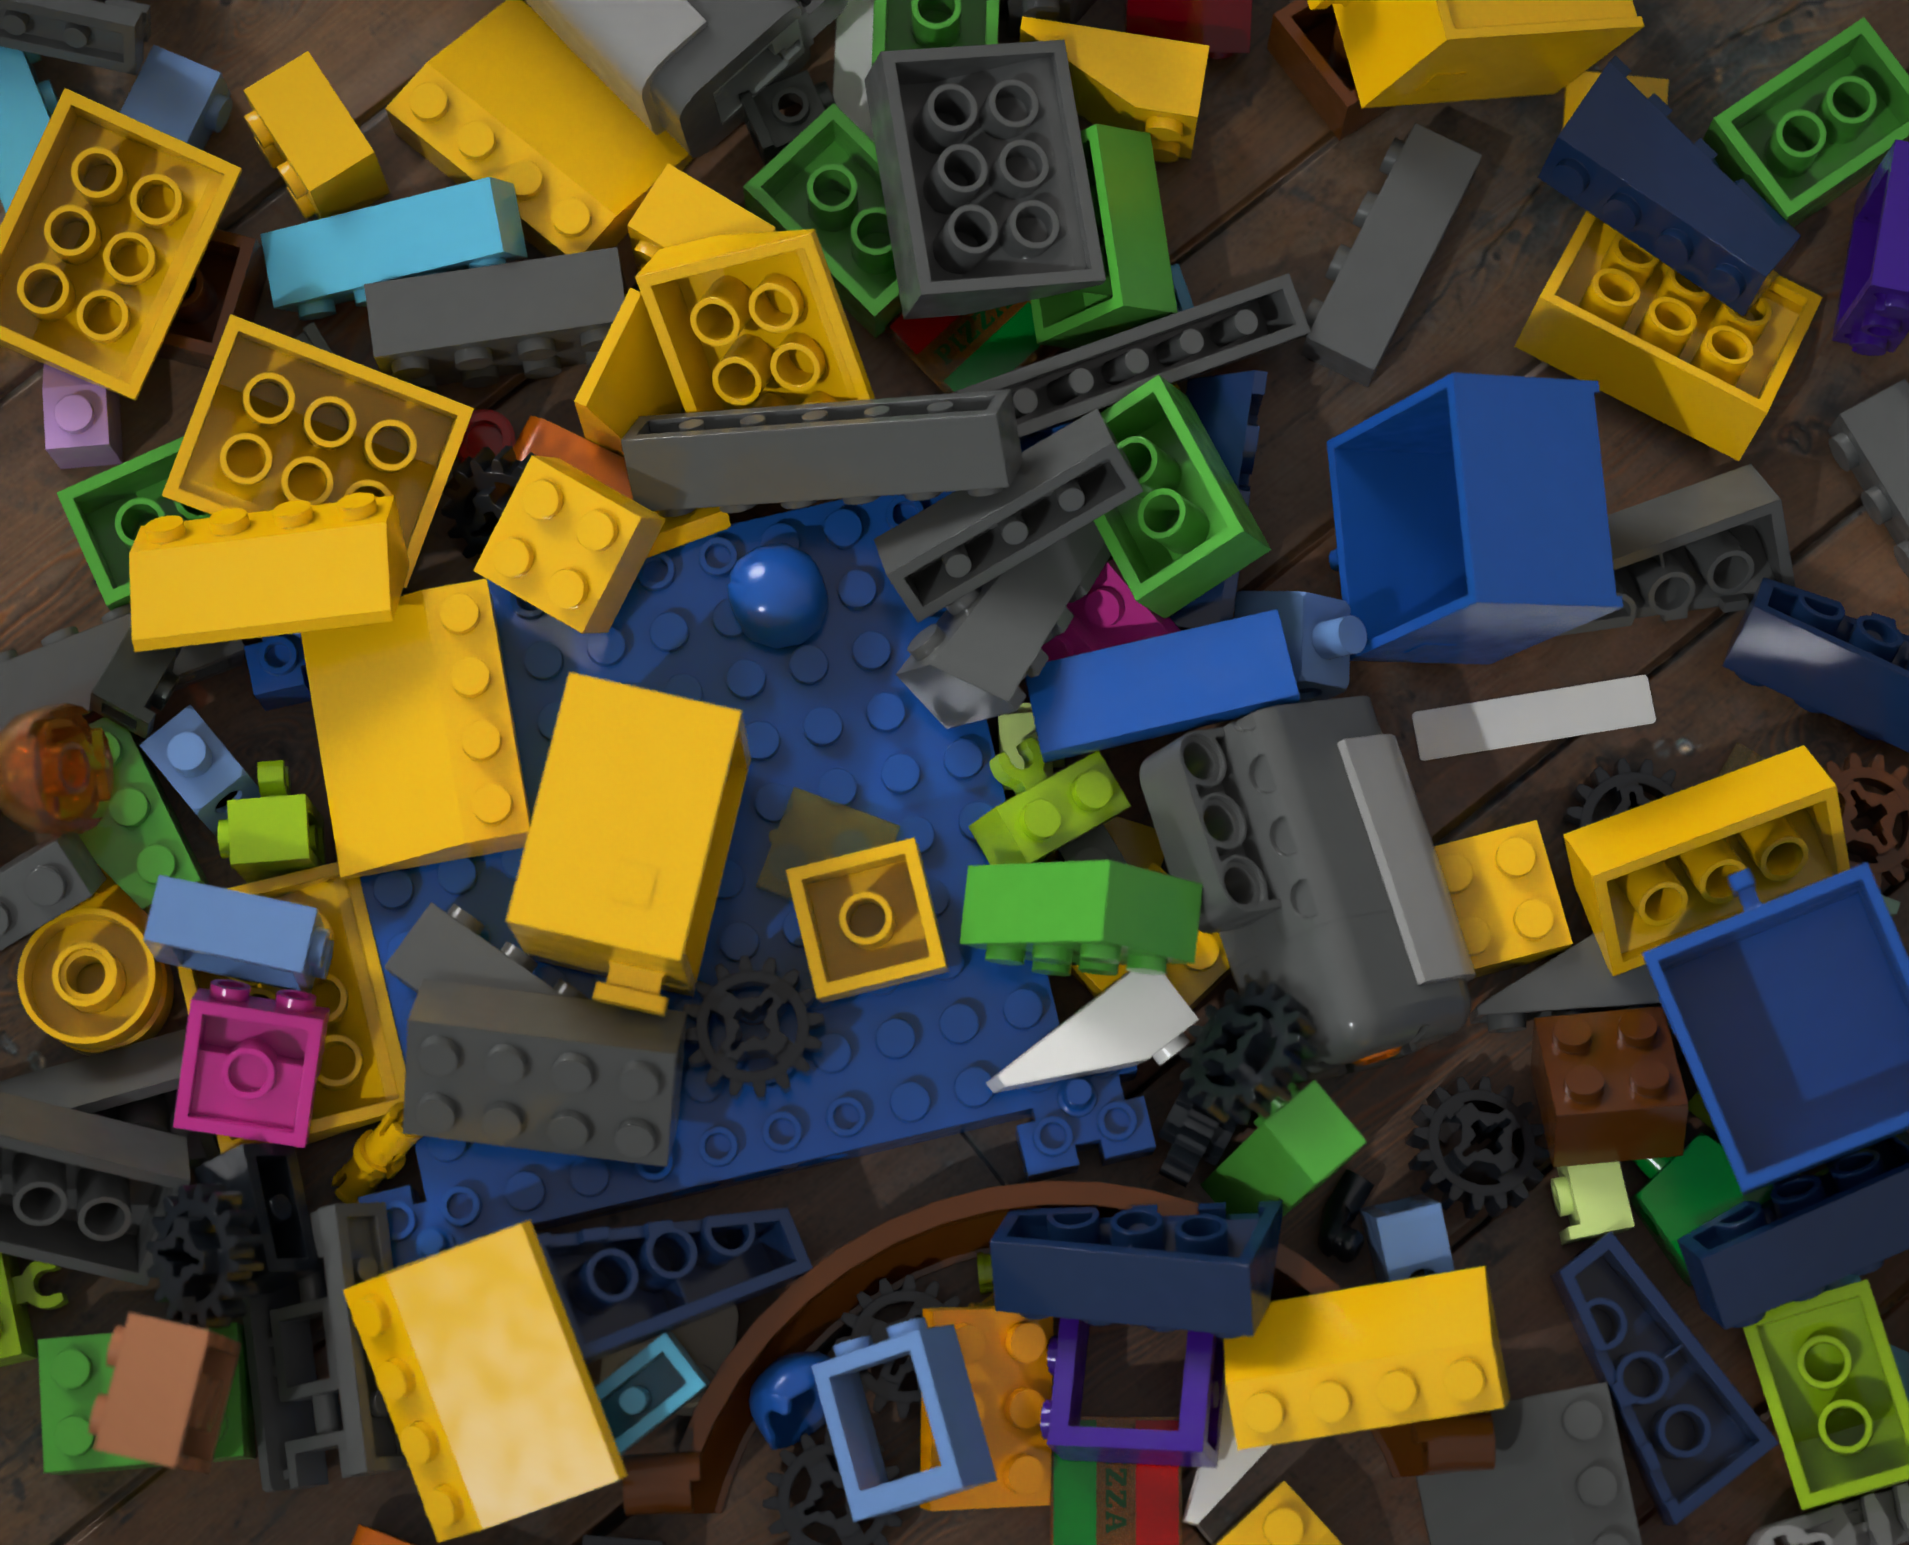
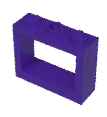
(1876, 271)
(1200, 1411)

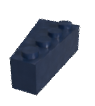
(667, 1274)
(1665, 1390)

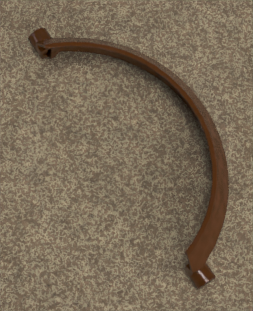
(920, 1244)

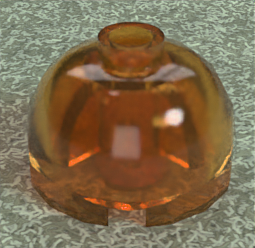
(54, 770)

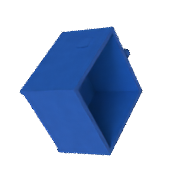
(1473, 519)
(1793, 1024)

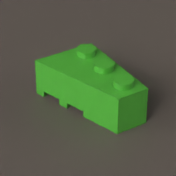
(138, 825)
(1286, 1154)

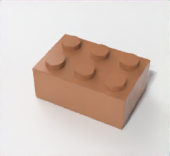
(165, 1393)

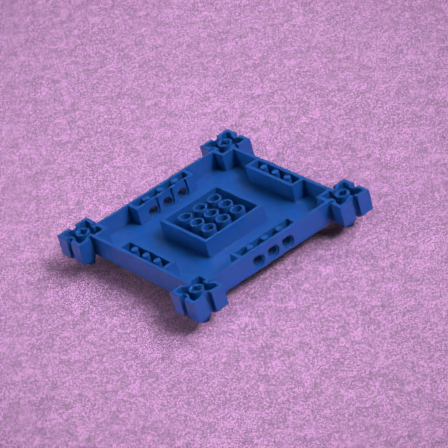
(816, 719)

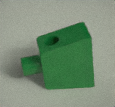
(1687, 1194)

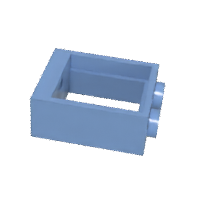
(237, 935)
(948, 1404)

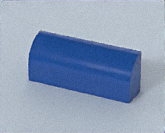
(1161, 685)

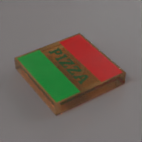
(969, 346)
(1116, 1500)

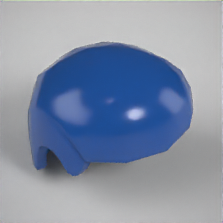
(778, 595)
(787, 1399)

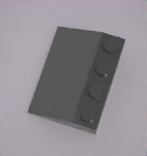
(982, 176)
(1552, 1479)

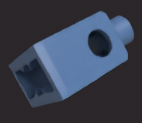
(1317, 636)
(198, 766)
(1407, 1237)

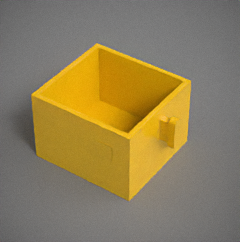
(1474, 47)
(630, 839)

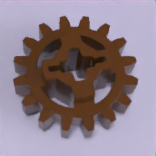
(1878, 842)

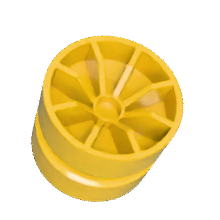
(94, 981)

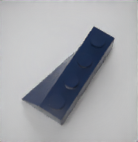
(1667, 193)
(1229, 413)
(1826, 659)
(1802, 1237)
(1139, 1266)

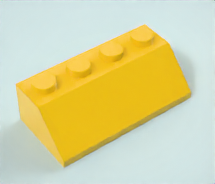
(266, 572)
(1669, 860)
(1367, 1359)

